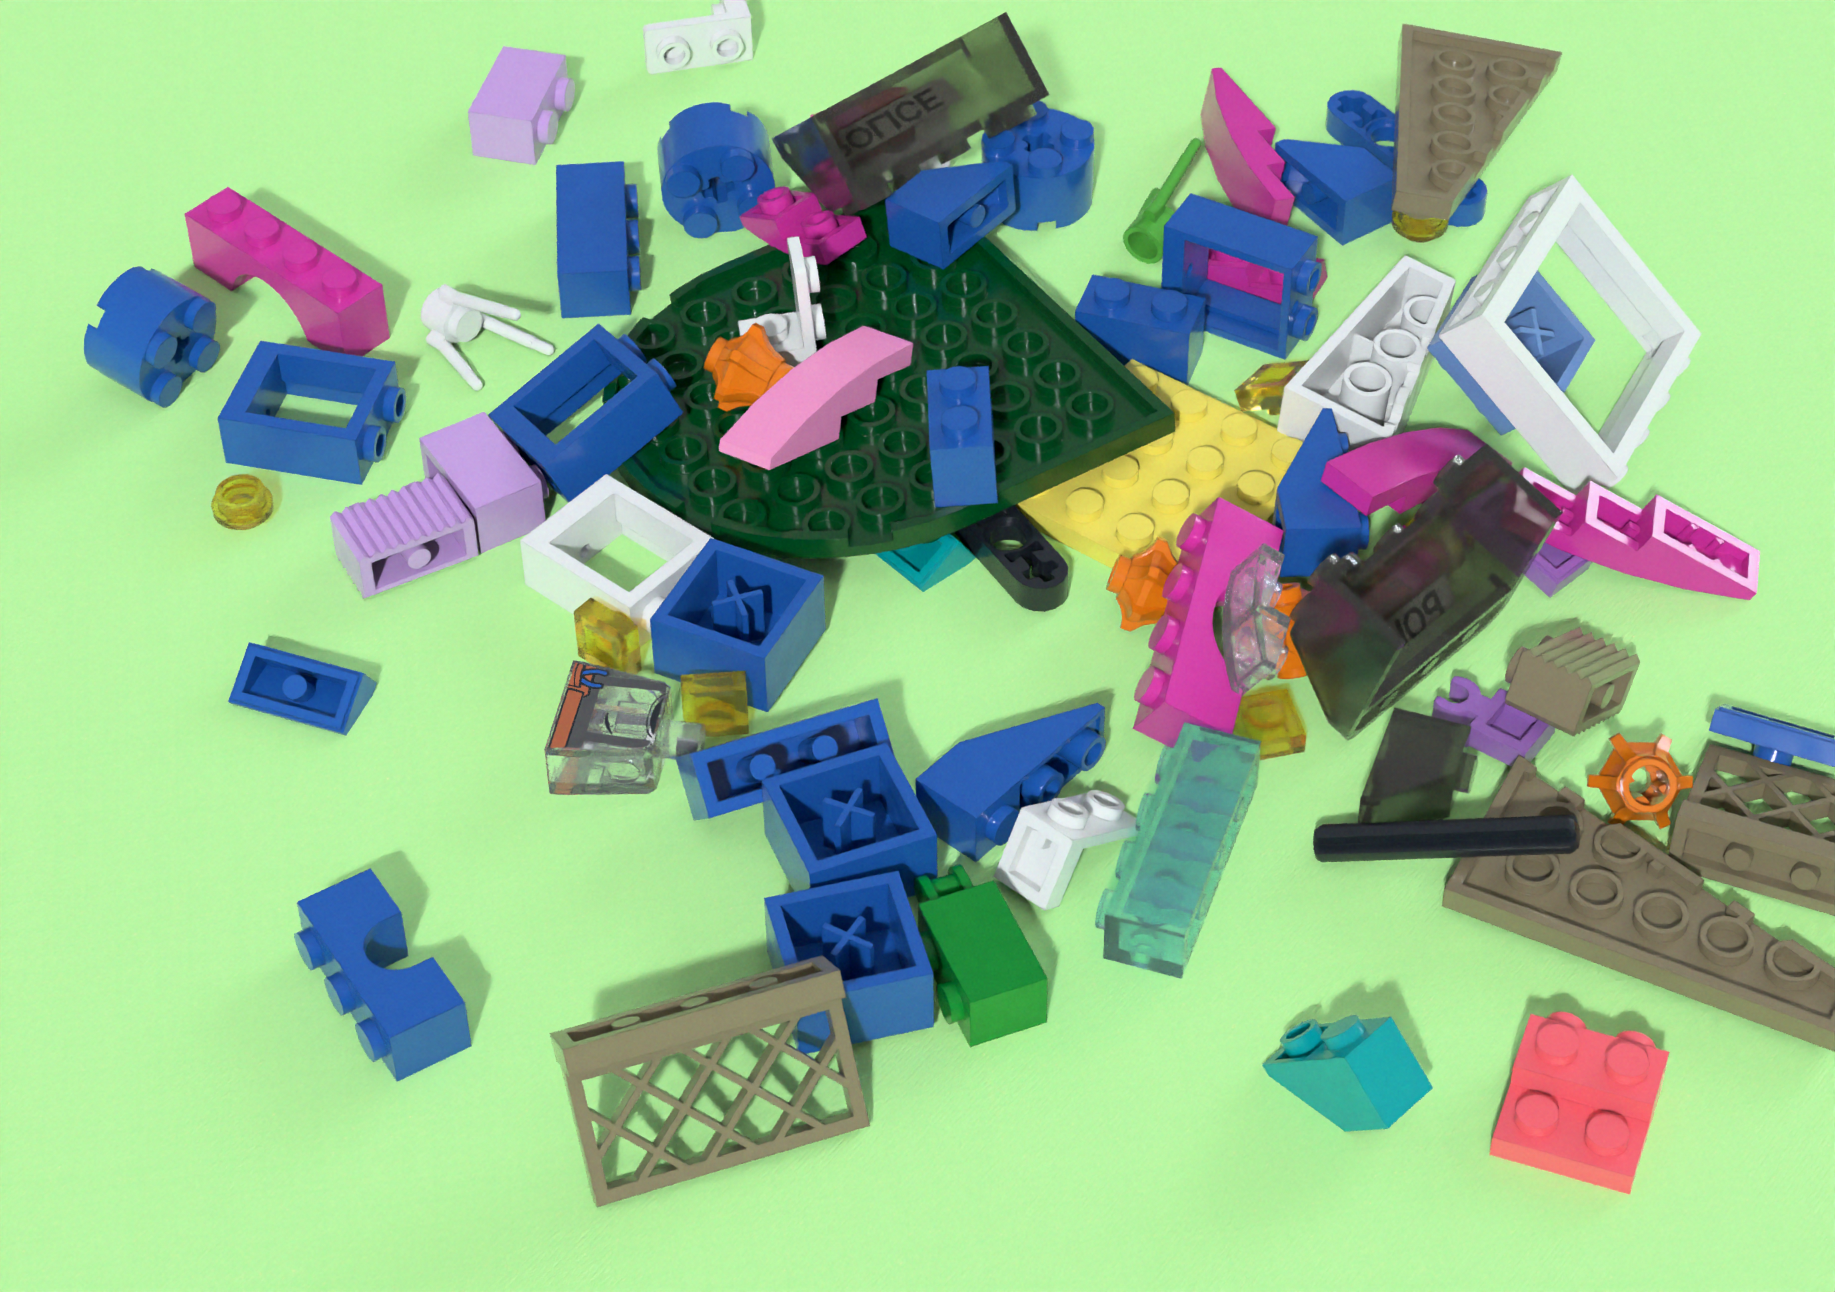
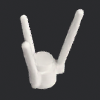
(459, 317)

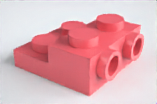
(1580, 1101)

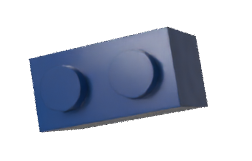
(1145, 324)
(961, 436)

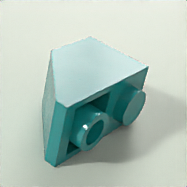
(1350, 1071)

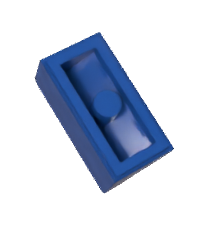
(301, 689)

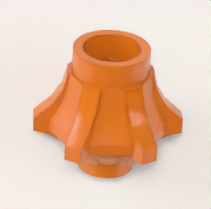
(744, 368)
(1140, 584)
(1662, 783)

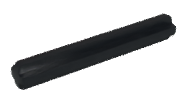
(1447, 838)

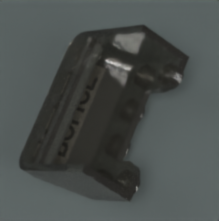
(913, 115)
(1424, 592)

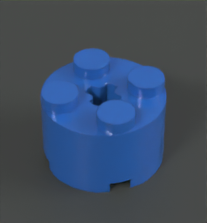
(713, 167)
(1050, 167)
(152, 334)

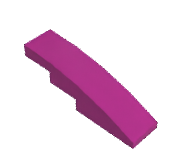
(1241, 150)
(1398, 468)
(1650, 542)

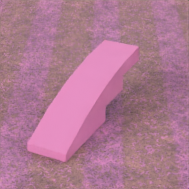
(808, 402)

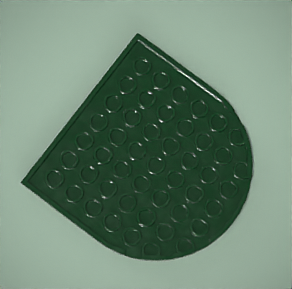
(1053, 389)

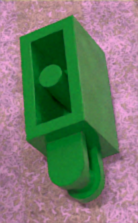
(979, 958)

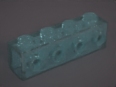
(1179, 850)

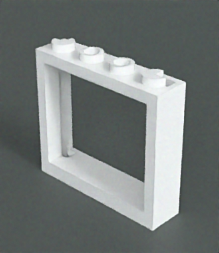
(1519, 383)

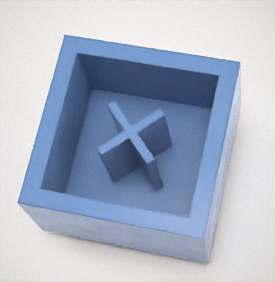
(1543, 327)

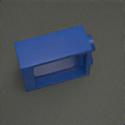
(1231, 312)
(605, 436)
(260, 440)

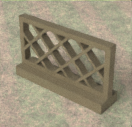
(1756, 849)
(696, 1021)

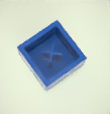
(739, 615)
(848, 822)
(874, 943)

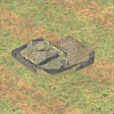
(1250, 624)

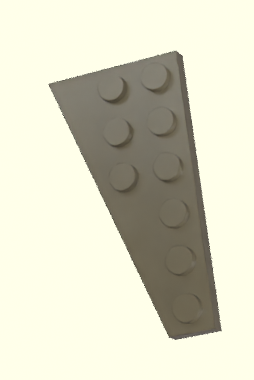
(1456, 111)
(1641, 916)

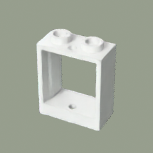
(569, 538)

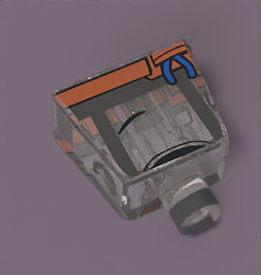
(614, 733)

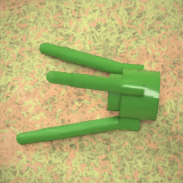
(1146, 232)

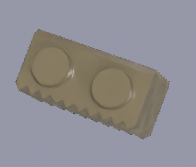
(1570, 680)

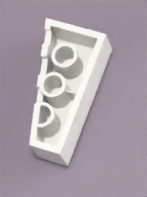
(1373, 360)

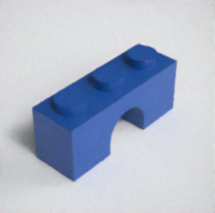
(400, 1014)

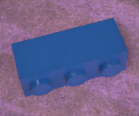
(596, 239)
(731, 773)

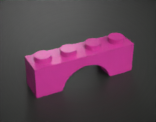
(330, 298)
(1187, 669)

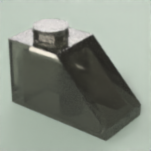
(1418, 770)

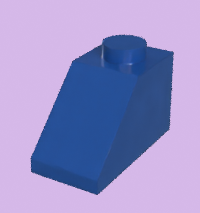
(1337, 187)
(949, 210)

